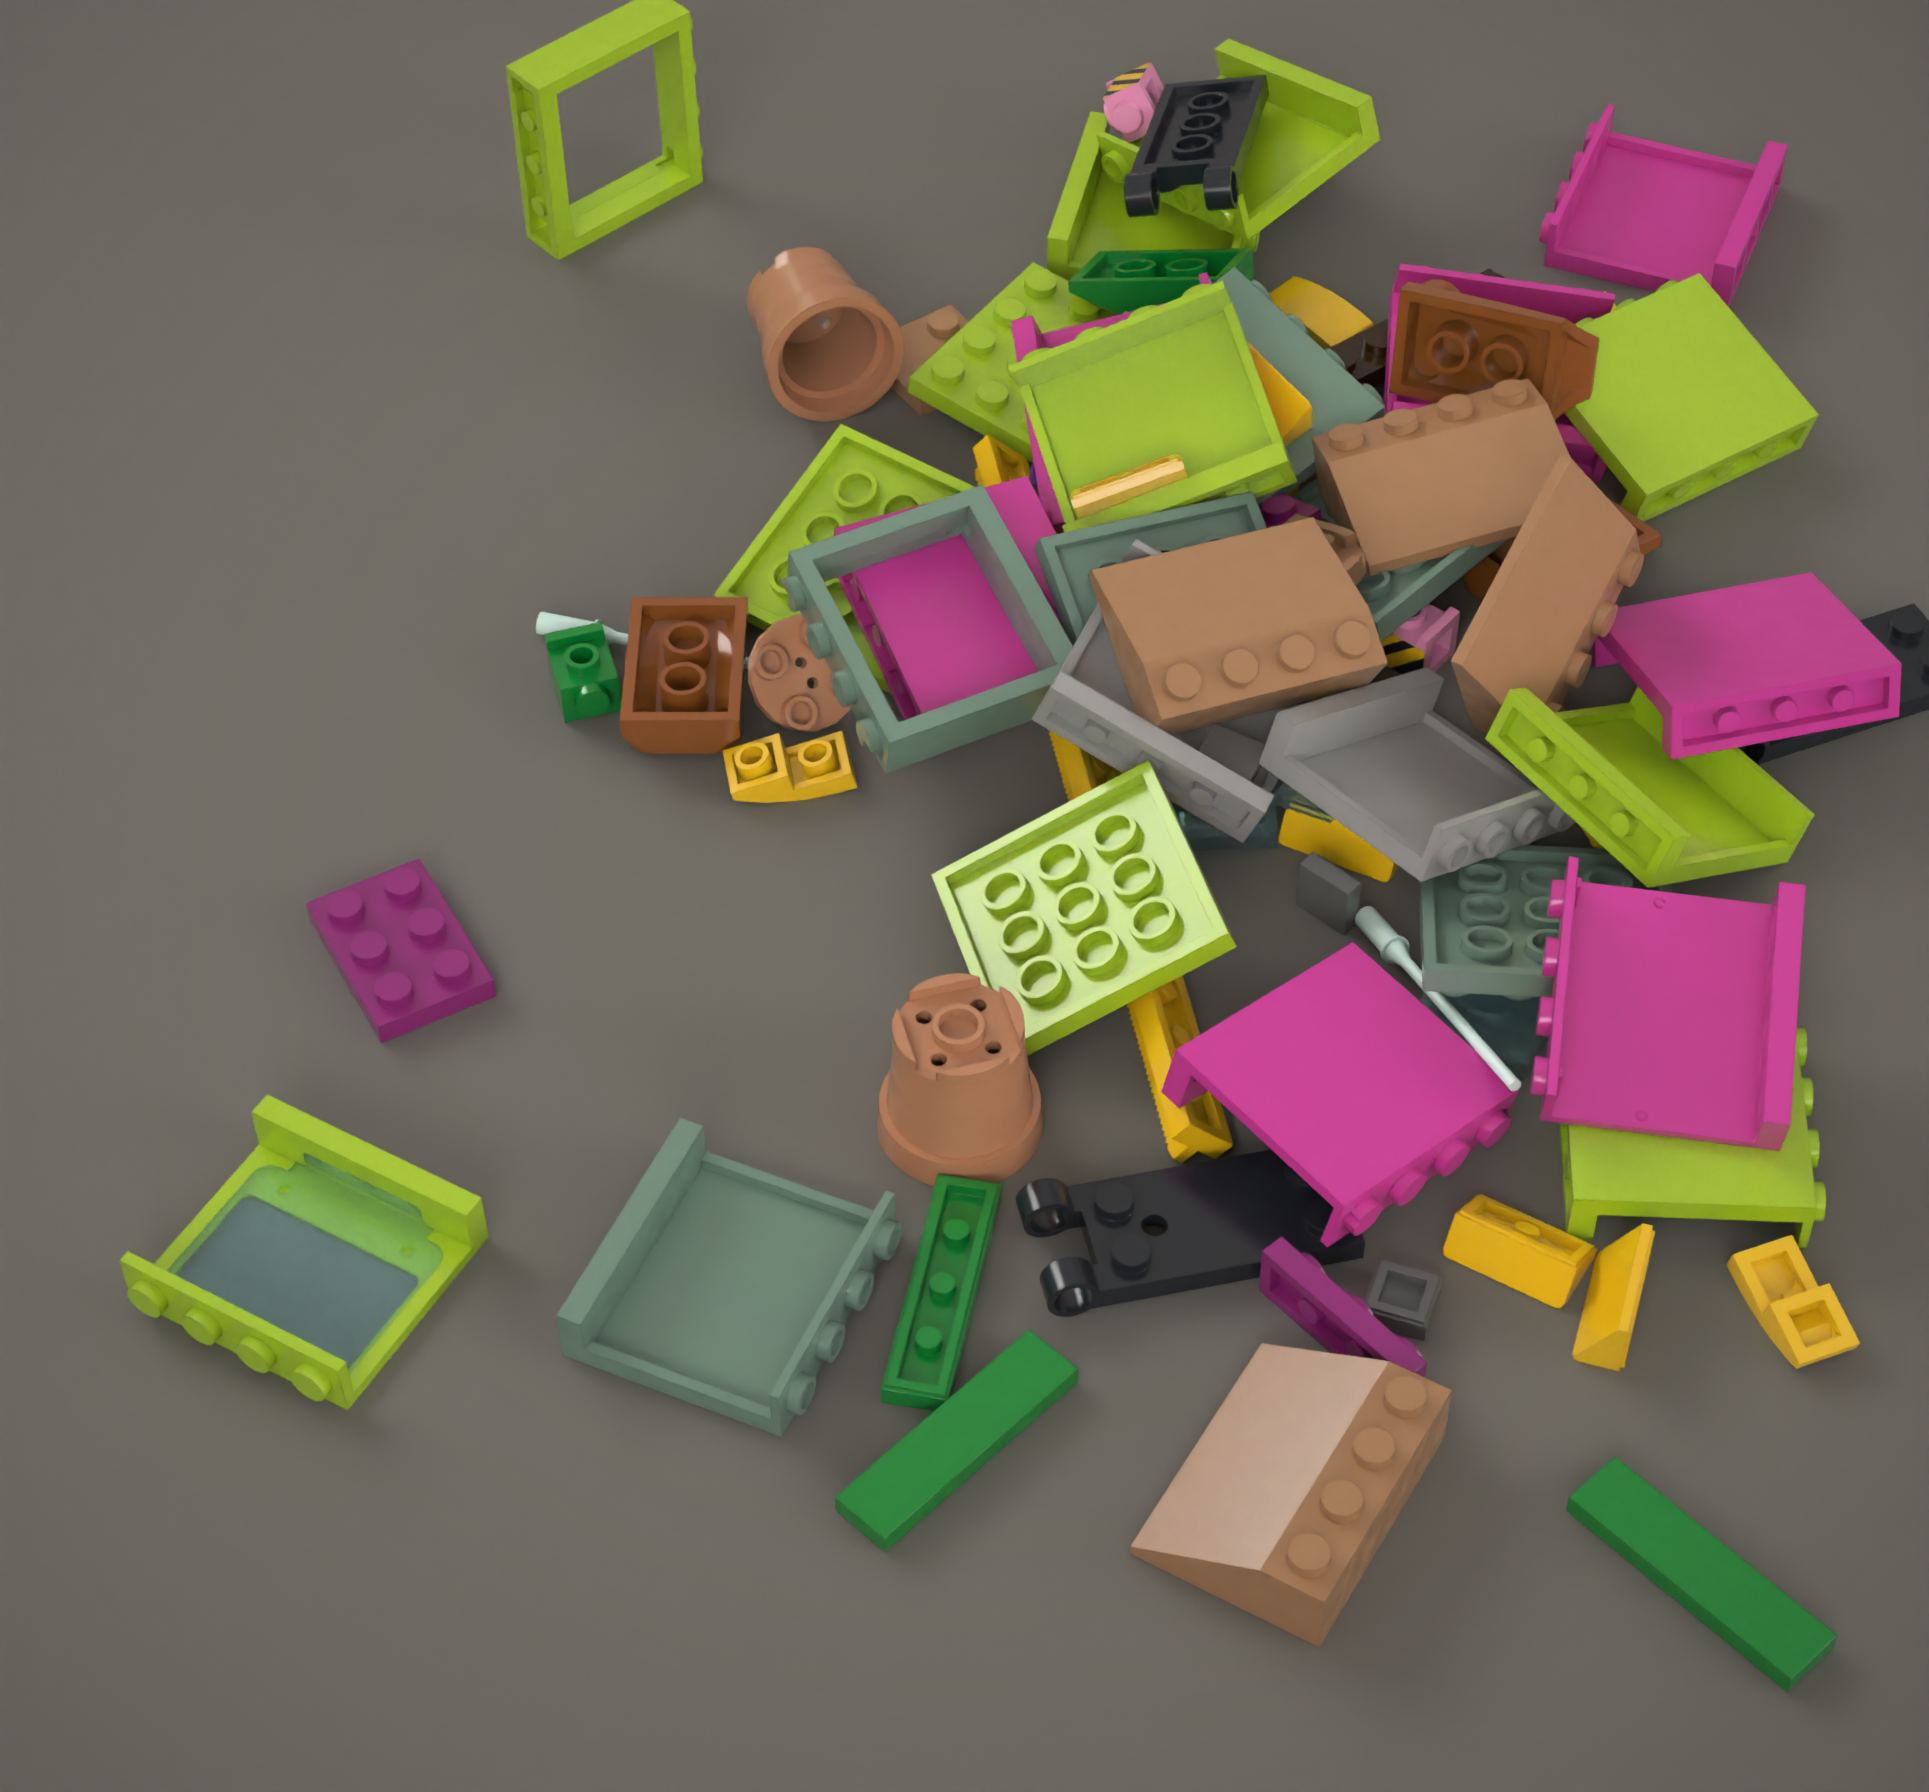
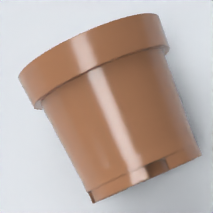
(826, 367)
(959, 1084)

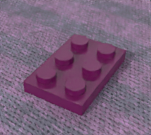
(400, 950)

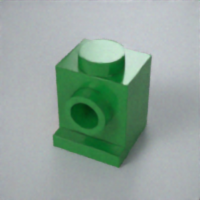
(582, 672)

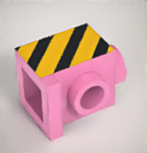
(1128, 102)
(1423, 640)

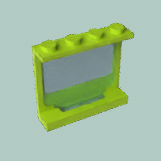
(313, 1256)

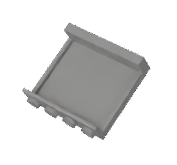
(1095, 713)
(1408, 777)

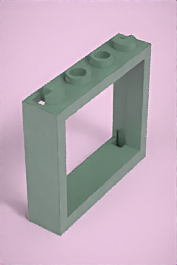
(852, 681)

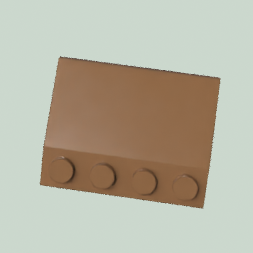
(1439, 473)
(1548, 598)
(1237, 627)
(1297, 1484)

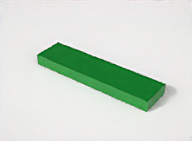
(941, 1293)
(956, 1440)
(1701, 1573)

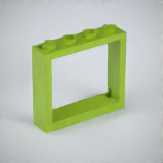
(537, 127)

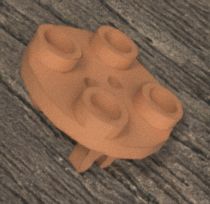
(782, 687)

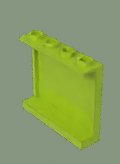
(1302, 140)
(1095, 216)
(1152, 389)
(1685, 398)
(1649, 811)
(1695, 1179)

